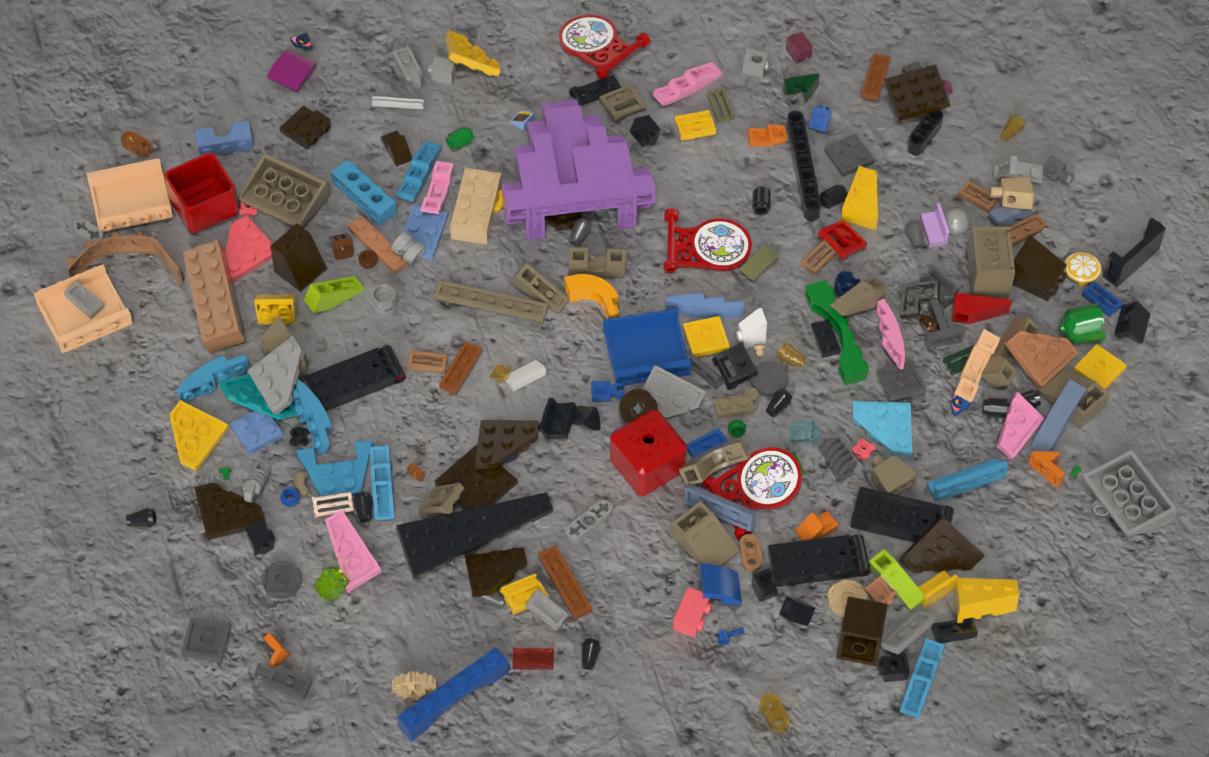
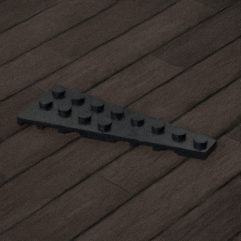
(444, 537)

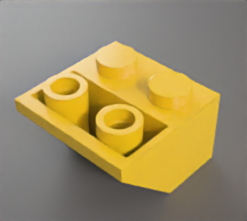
(274, 306)

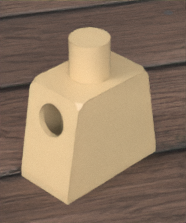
(1014, 192)

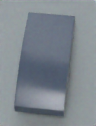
(1007, 215)

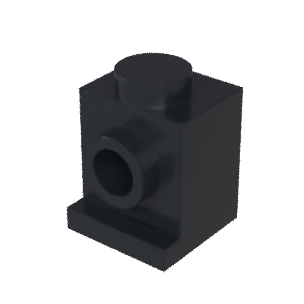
(894, 668)

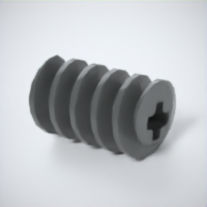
(837, 457)

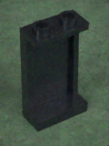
(1120, 268)

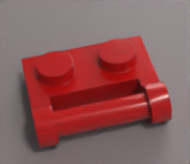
(846, 236)

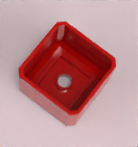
(201, 192)
(645, 464)

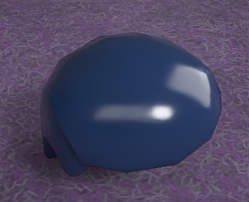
(844, 282)

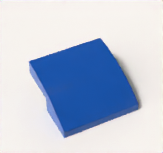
(720, 583)

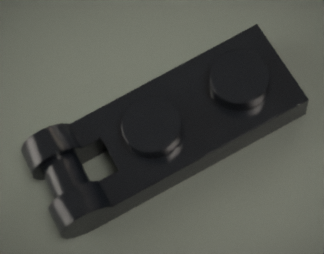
(594, 90)

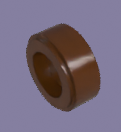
(367, 259)

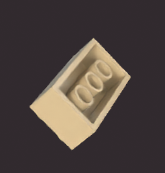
(475, 206)

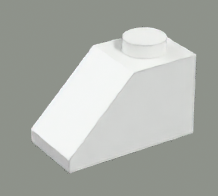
(752, 329)

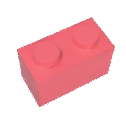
(691, 613)

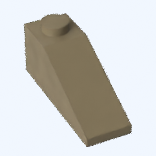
(538, 288)

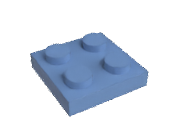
(256, 431)

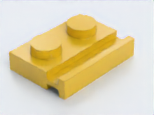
(695, 125)
(519, 592)

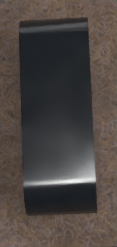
(925, 132)

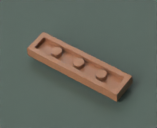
(377, 243)

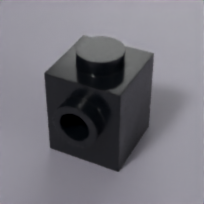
(645, 130)
(260, 538)

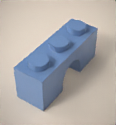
(238, 140)

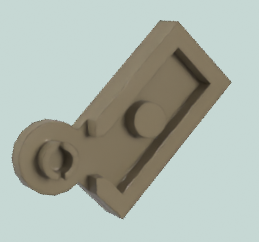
(736, 405)

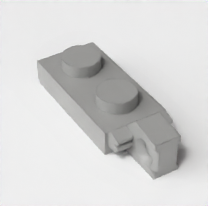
(408, 66)

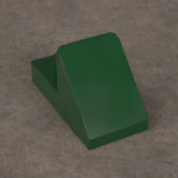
(801, 84)

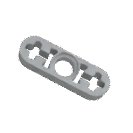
(585, 529)

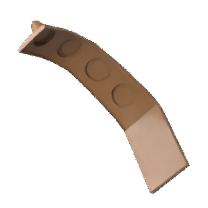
(121, 244)

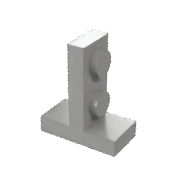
(1010, 167)

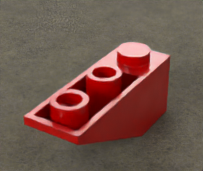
(974, 308)

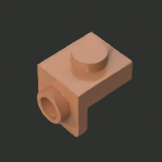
(880, 591)

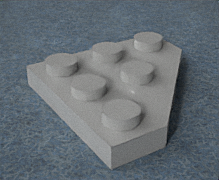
(278, 374)
(671, 393)

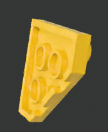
(474, 57)
(195, 434)

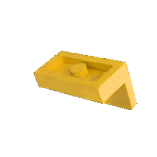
(937, 588)

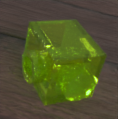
(331, 584)

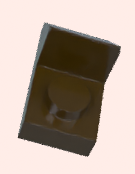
(397, 148)

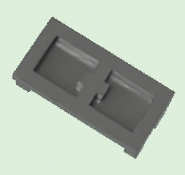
(947, 287)

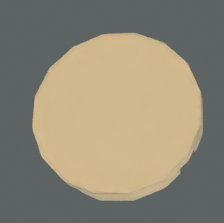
(839, 594)

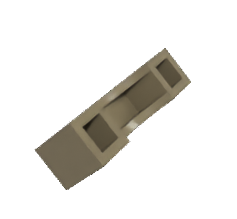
(999, 368)

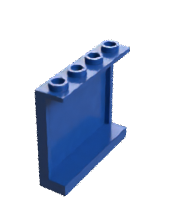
(643, 341)

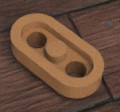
(750, 554)

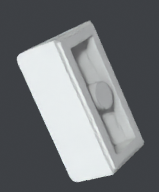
(526, 375)

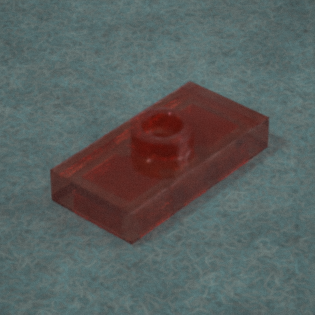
(533, 658)

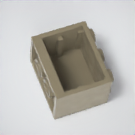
(991, 261)

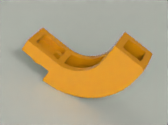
(592, 288)

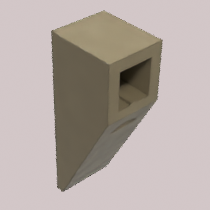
(861, 297)

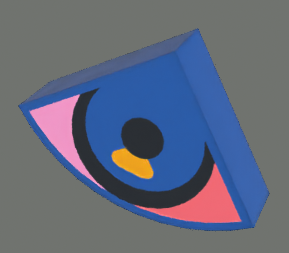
(958, 405)

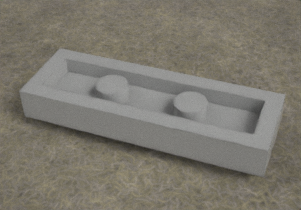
(908, 632)

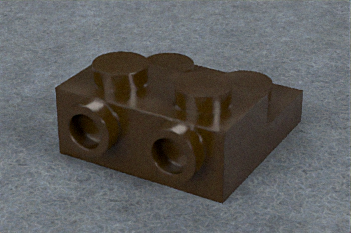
(306, 127)

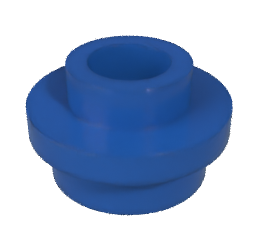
(290, 492)

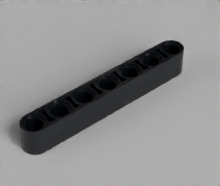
(803, 166)

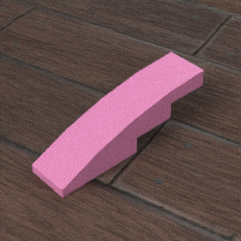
(686, 85)
(892, 337)

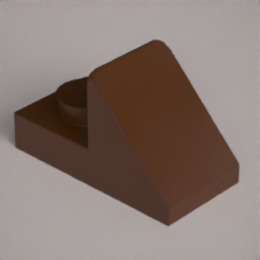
(341, 246)

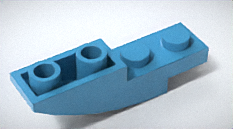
(204, 379)
(311, 411)

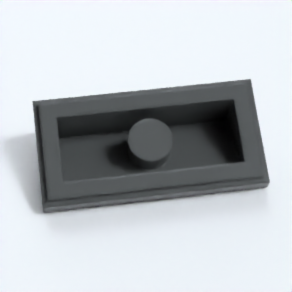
(706, 372)

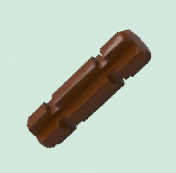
(927, 322)

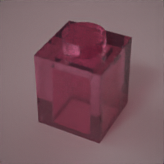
(798, 47)

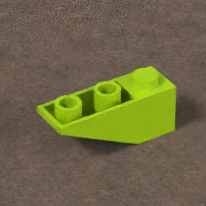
(897, 579)

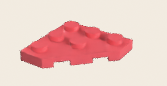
(246, 248)

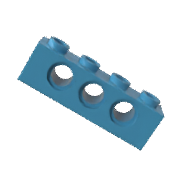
(364, 192)

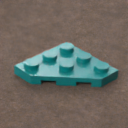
(246, 393)

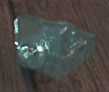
(805, 431)

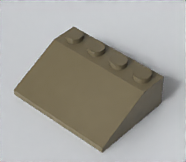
(284, 191)

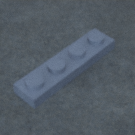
(721, 507)

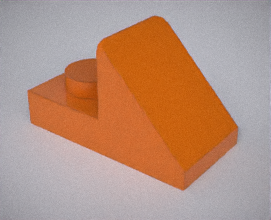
(1045, 464)
(816, 527)

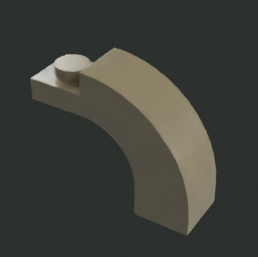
(713, 459)

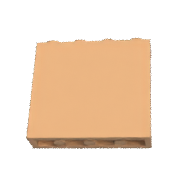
(129, 195)
(72, 326)

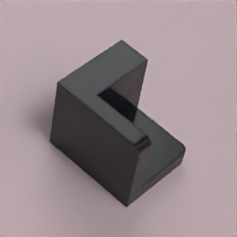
(764, 585)
(797, 611)

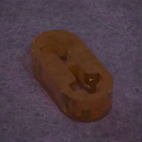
(134, 146)

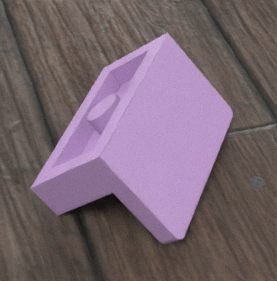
(935, 227)

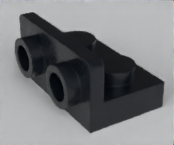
(557, 419)

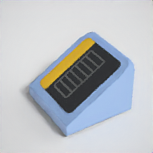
(521, 118)

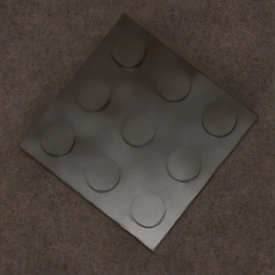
(917, 92)
(480, 485)

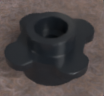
(299, 431)

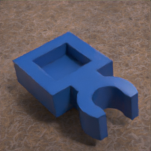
(603, 391)

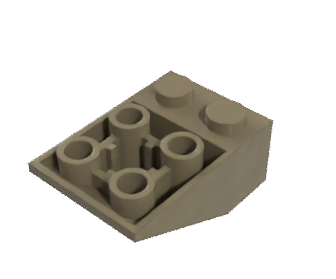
(1090, 405)
(703, 536)

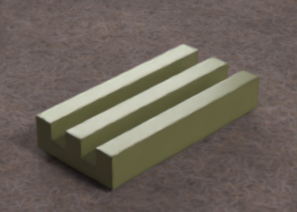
(717, 94)

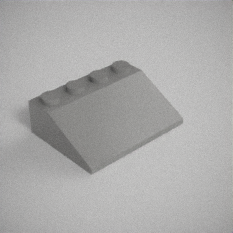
(1131, 495)

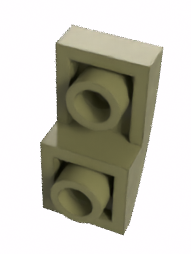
(758, 263)

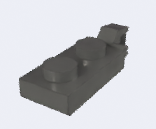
(284, 681)

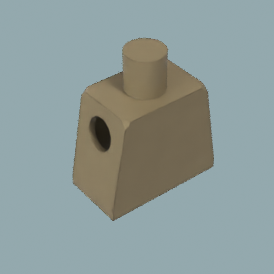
(892, 475)

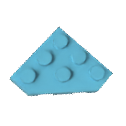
(886, 424)

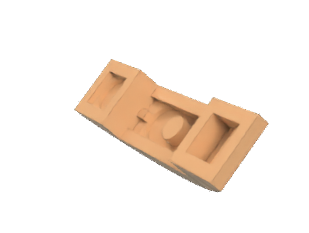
(975, 364)

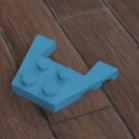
(337, 476)

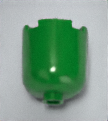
(1083, 324)

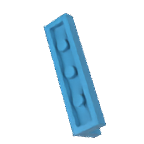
(967, 479)

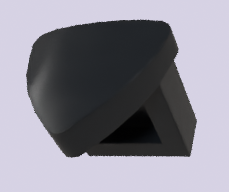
(587, 417)

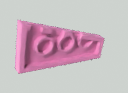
(350, 551)

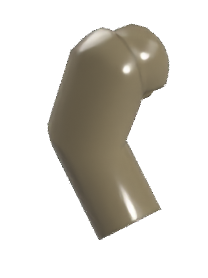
(299, 483)

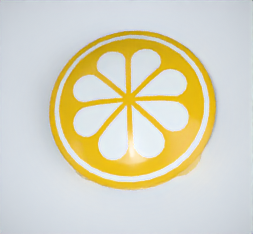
(1083, 267)

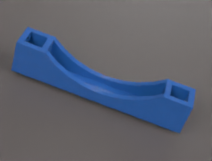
(426, 711)

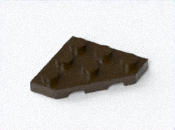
(502, 440)
(225, 511)
(942, 549)
(493, 568)

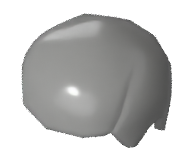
(957, 221)

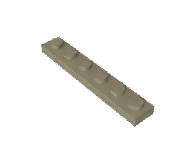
(491, 301)

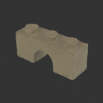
(606, 266)

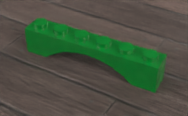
(851, 364)

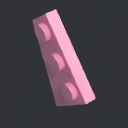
(1018, 426)

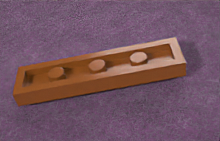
(565, 582)

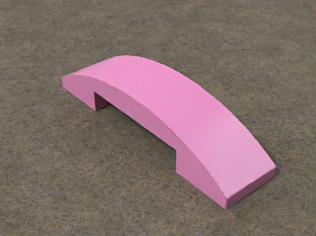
(438, 188)

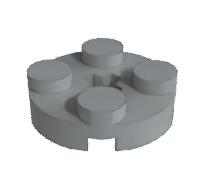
(1054, 238)

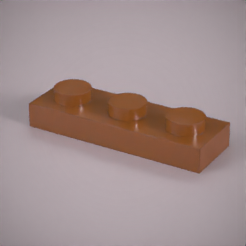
(875, 77)
(460, 368)

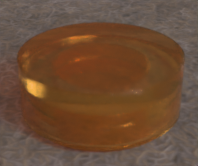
(415, 472)

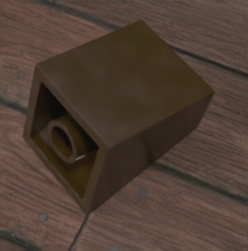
(297, 258)
(1038, 270)
(862, 631)

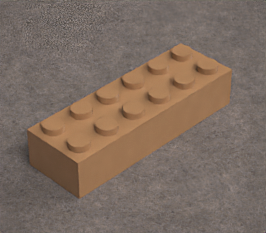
(214, 296)

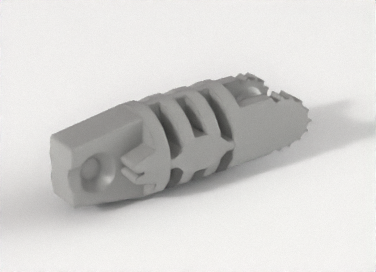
(255, 481)

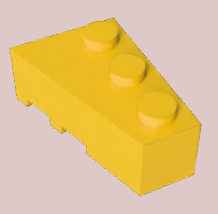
(861, 202)
(985, 596)

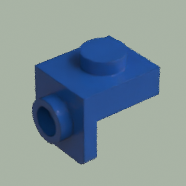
(820, 118)

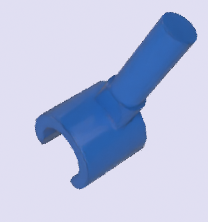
(724, 635)

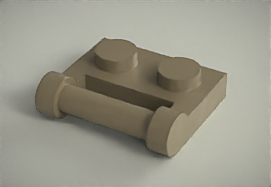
(621, 98)
(444, 497)

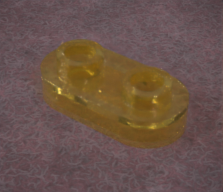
(775, 714)

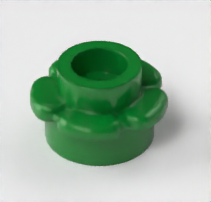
(737, 428)

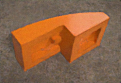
(765, 137)

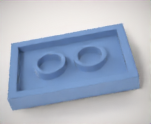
(426, 229)

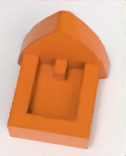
(281, 652)

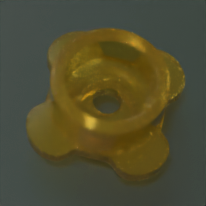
(500, 373)

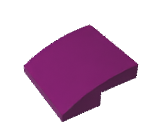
(291, 70)

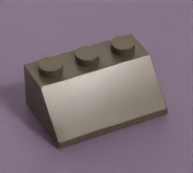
(274, 337)

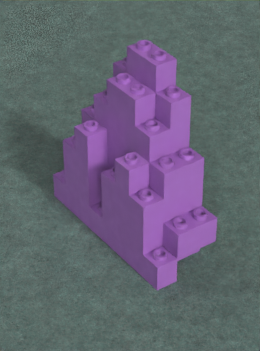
(573, 170)

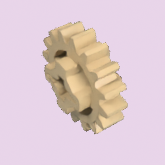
(413, 685)

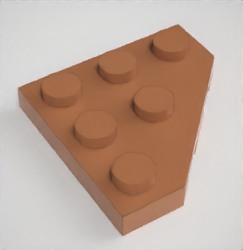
(1040, 354)

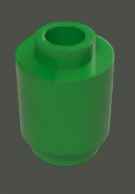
(459, 138)

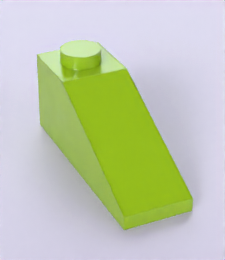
(330, 293)

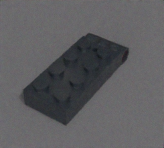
(356, 377)
(896, 514)
(818, 560)

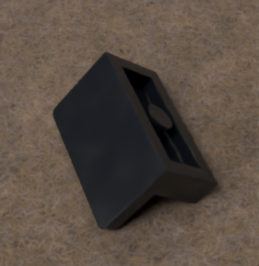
(1132, 321)

